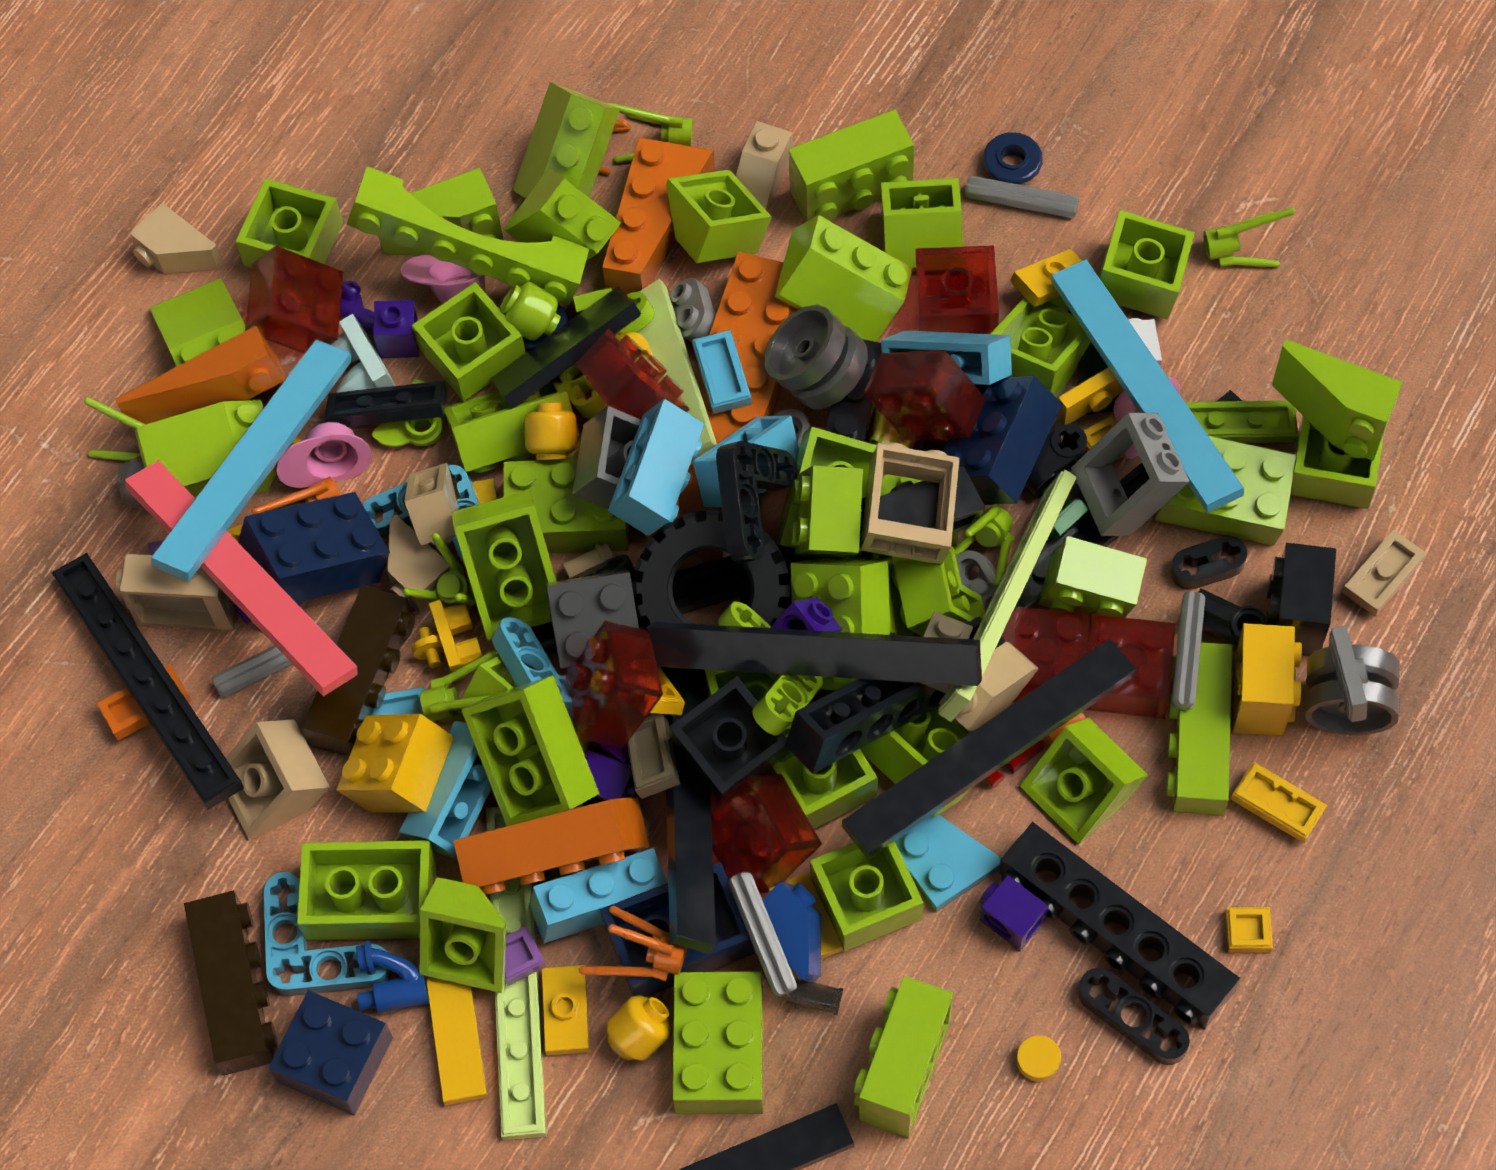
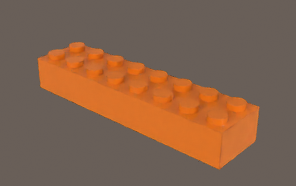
(753, 317)

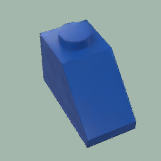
(797, 927)

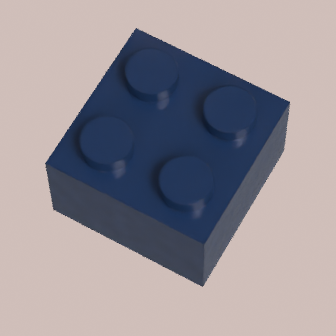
(331, 1052)

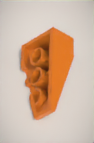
(229, 372)

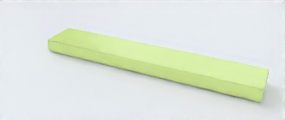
(669, 348)

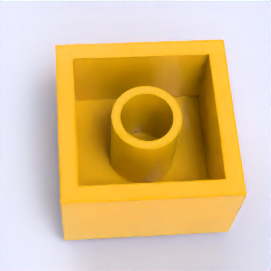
(1265, 679)
(395, 763)

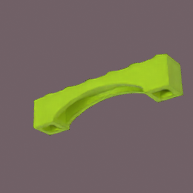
(392, 213)

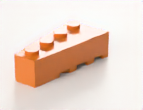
(646, 225)
(552, 843)

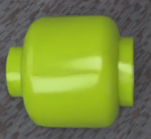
(531, 310)

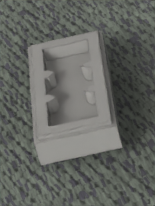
(1350, 673)

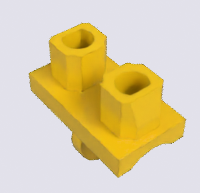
(448, 623)

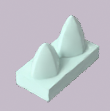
(371, 370)

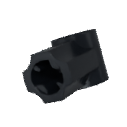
(1226, 619)

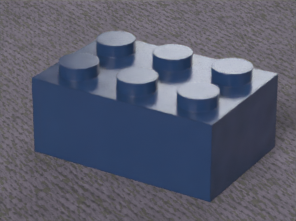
(1006, 437)
(317, 546)
(653, 907)

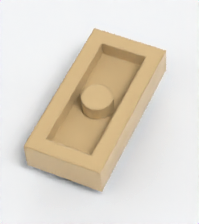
(1384, 573)

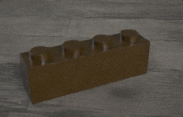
(373, 643)
(229, 982)

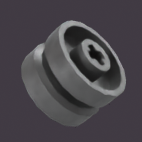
(816, 357)
(1325, 701)

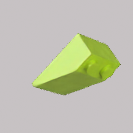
(460, 200)
(197, 320)
(1044, 342)
(1337, 397)
(199, 441)

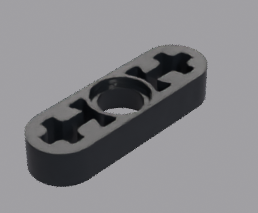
(1165, 1028)

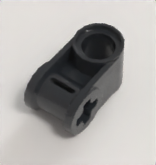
(1055, 459)

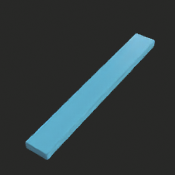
(1146, 383)
(250, 461)

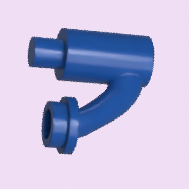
(392, 994)

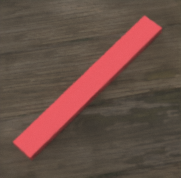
(249, 586)

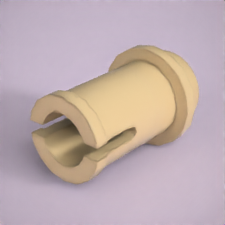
(588, 560)

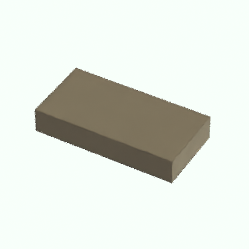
(653, 757)

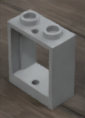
(1101, 486)

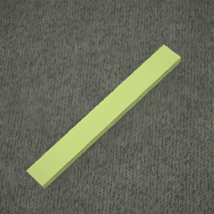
(1012, 585)
(518, 1023)

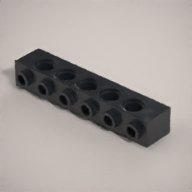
(858, 716)
(1195, 1005)

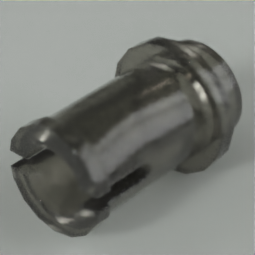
(816, 996)

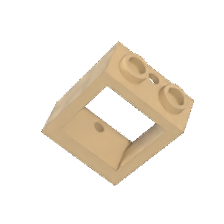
(907, 539)
(169, 601)

